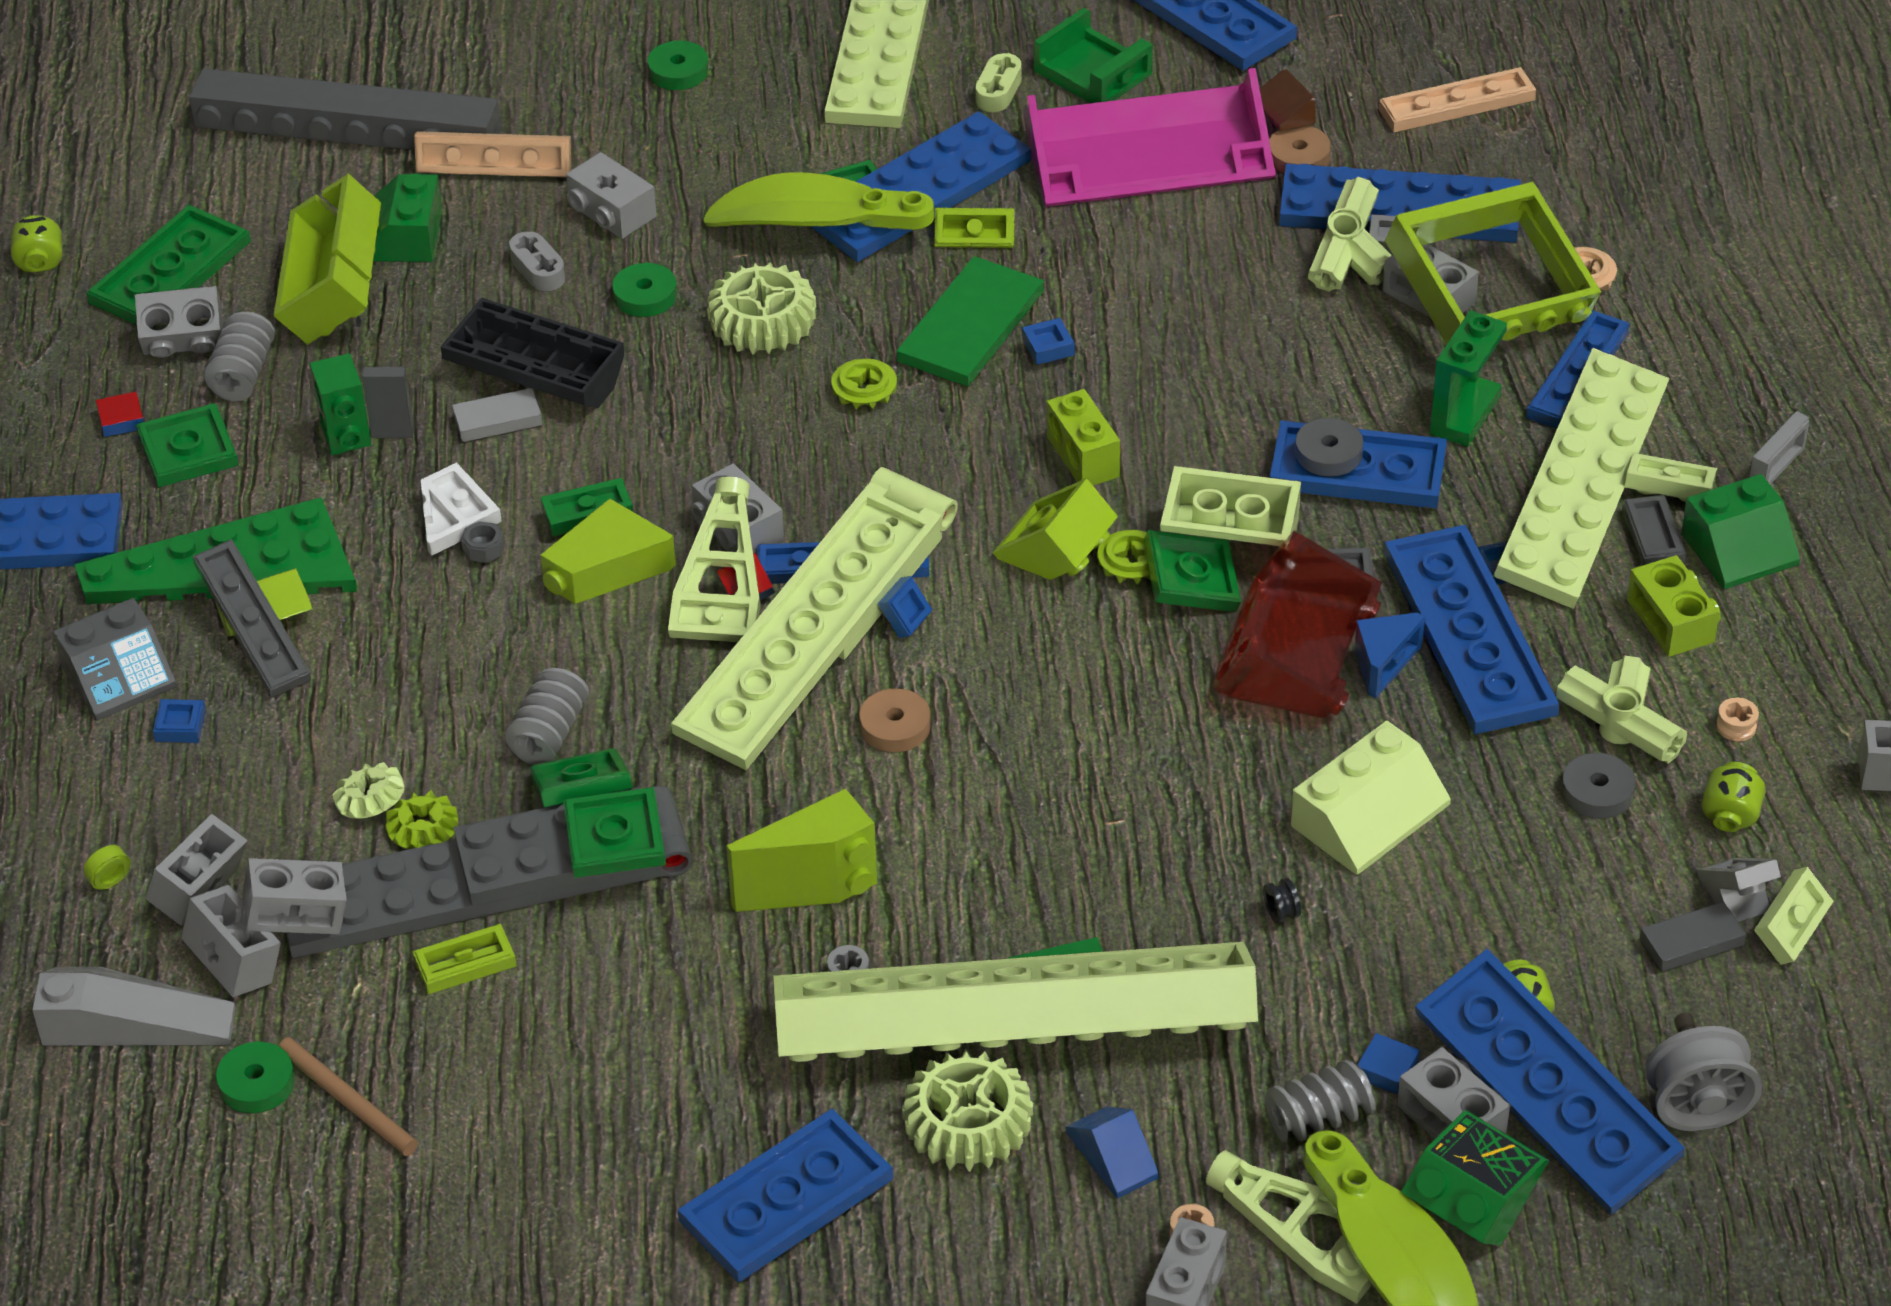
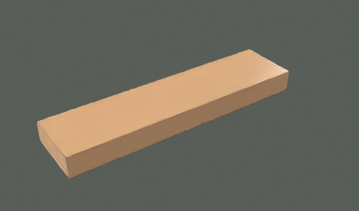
(1457, 99)
(492, 154)

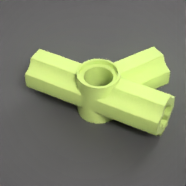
(1355, 248)
(1621, 708)

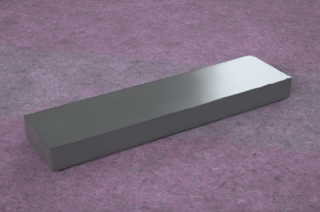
(251, 618)

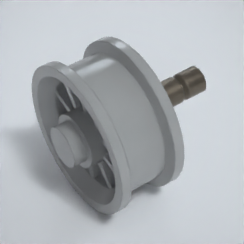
(1702, 1076)

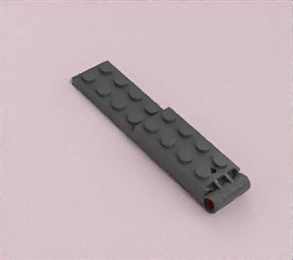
(480, 873)

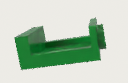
(1089, 61)
(1459, 395)

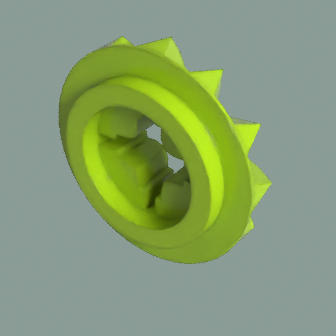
(854, 373)
(1114, 551)
(421, 833)

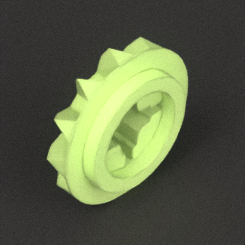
(385, 790)

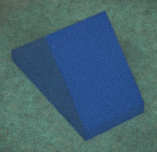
(1386, 646)
(1115, 1149)

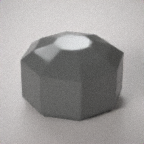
(483, 542)

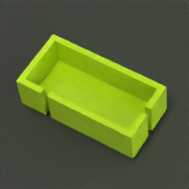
(327, 260)

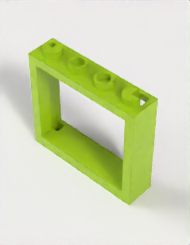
(1484, 212)

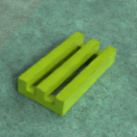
(466, 964)

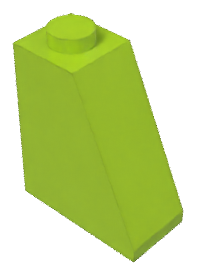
(606, 554)

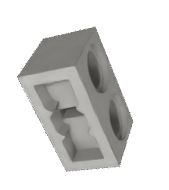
(1457, 276)
(179, 311)
(763, 513)
(294, 896)
(1442, 1089)
(1189, 1266)

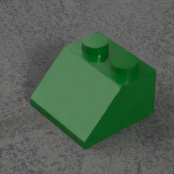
(408, 219)
(1740, 531)

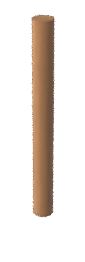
(349, 1097)

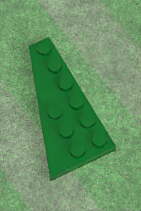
(269, 543)

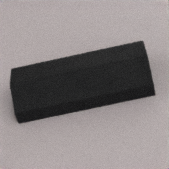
(536, 352)

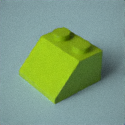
(1058, 532)

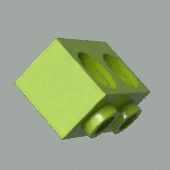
(1083, 438)
(1673, 605)

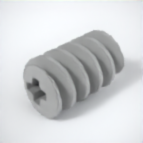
(239, 355)
(546, 715)
(1319, 1098)

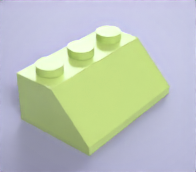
(1231, 506)
(1369, 798)

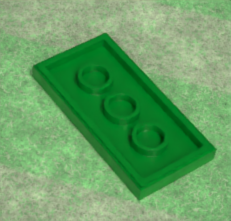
(173, 258)
(970, 321)

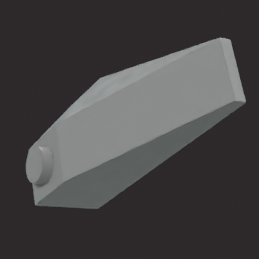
(122, 1009)

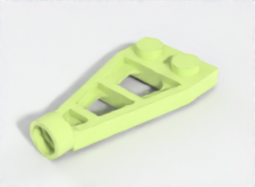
(718, 615)
(1333, 1267)

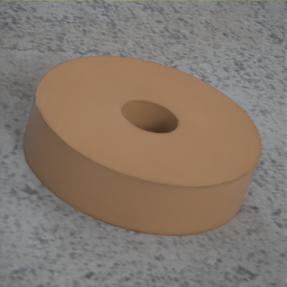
(1300, 146)
(895, 704)

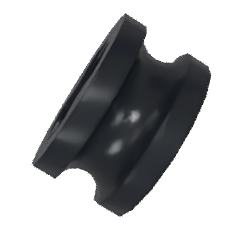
(1282, 900)

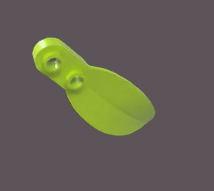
(819, 201)
(1387, 1231)

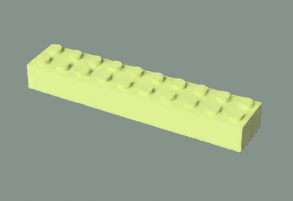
(1015, 1000)

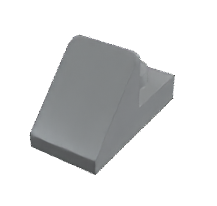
(1740, 884)

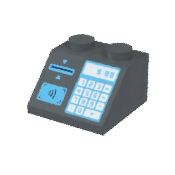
(114, 659)

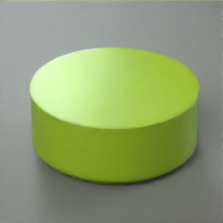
(107, 867)

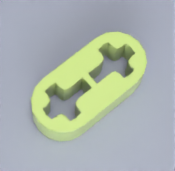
(997, 90)

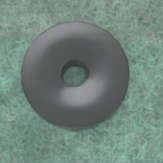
(1329, 447)
(1601, 801)

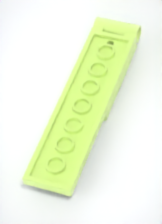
(815, 617)

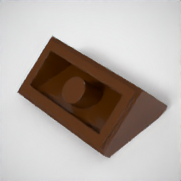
(1287, 102)

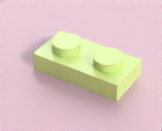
(1668, 477)
(1793, 915)

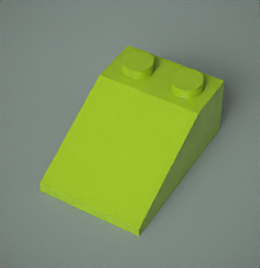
(805, 858)

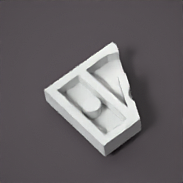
(451, 505)

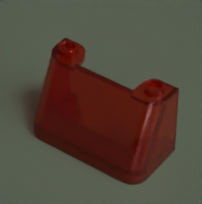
(1297, 630)

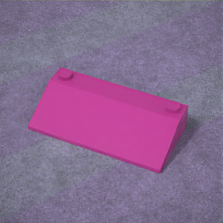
(1150, 144)

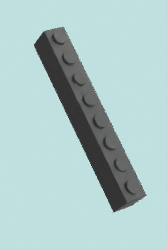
(334, 109)

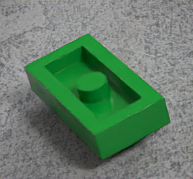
(571, 507)

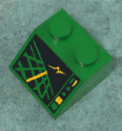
(1475, 1178)

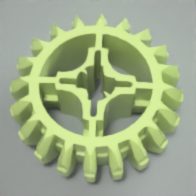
(761, 308)
(971, 1124)

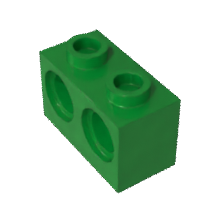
(340, 404)

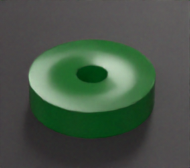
(678, 65)
(644, 289)
(253, 1060)

